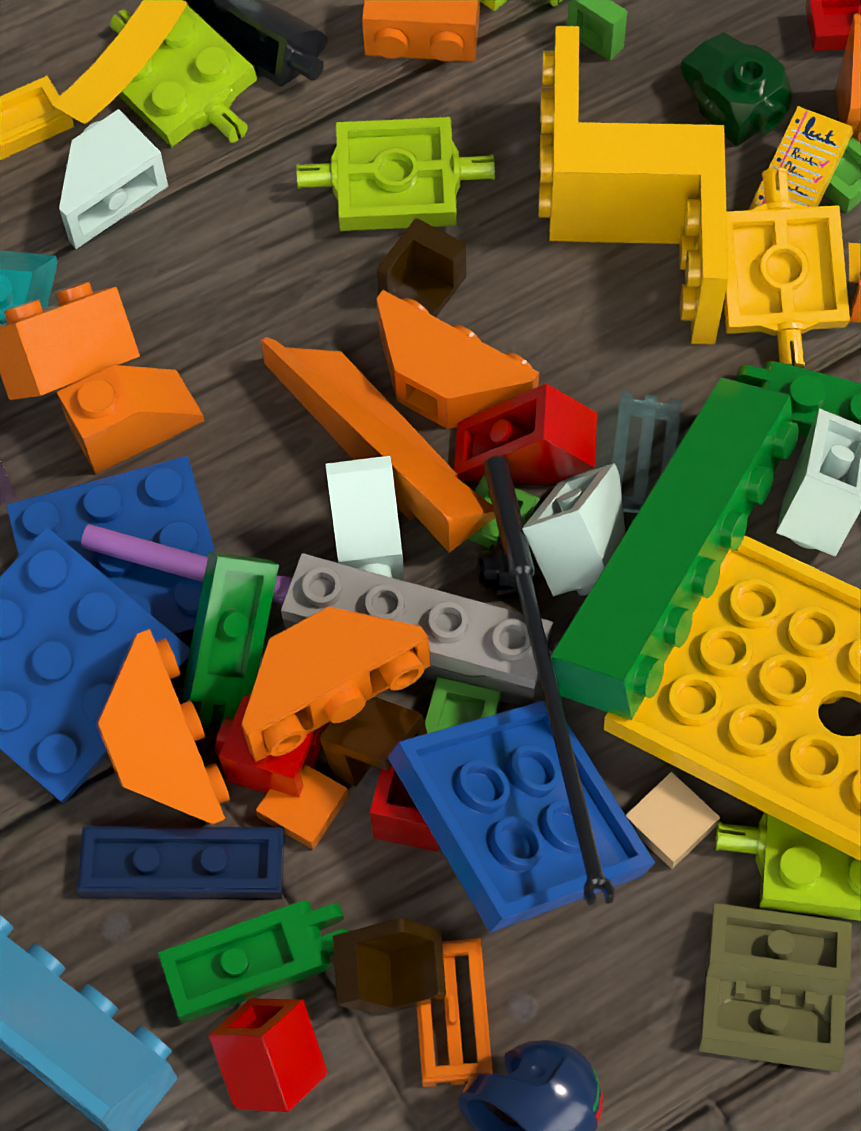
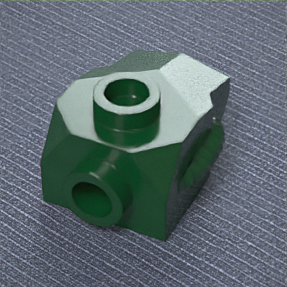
(737, 86)

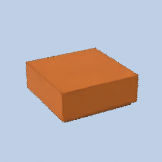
(310, 814)

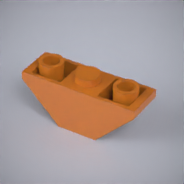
(444, 367)
(327, 673)
(155, 736)

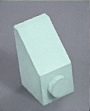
(108, 176)
(824, 486)
(366, 515)
(578, 530)

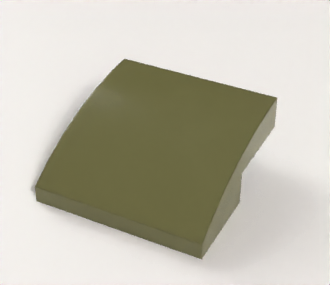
(776, 987)

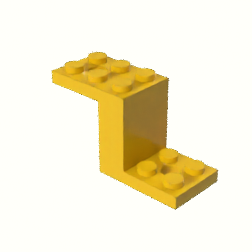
(635, 185)

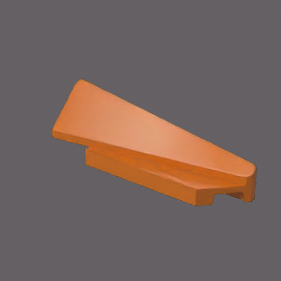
(371, 428)

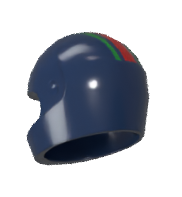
(545, 1090)

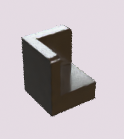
(424, 267)
(368, 738)
(389, 966)

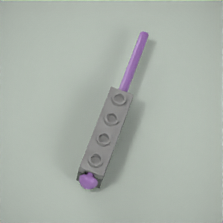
(465, 637)

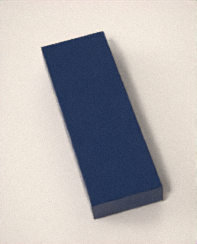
(181, 862)

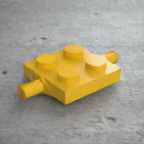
(785, 269)

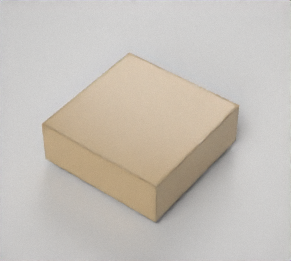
(672, 820)

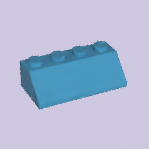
(75, 1042)

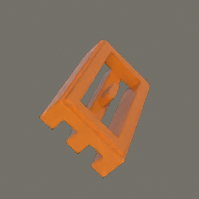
(456, 1071)

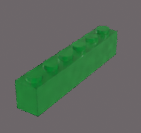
(675, 549)

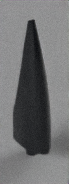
(266, 37)

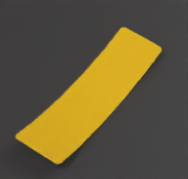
(121, 59)

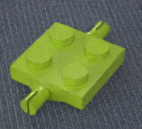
(189, 81)
(395, 173)
(797, 869)

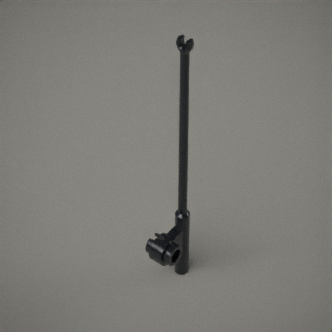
(511, 570)

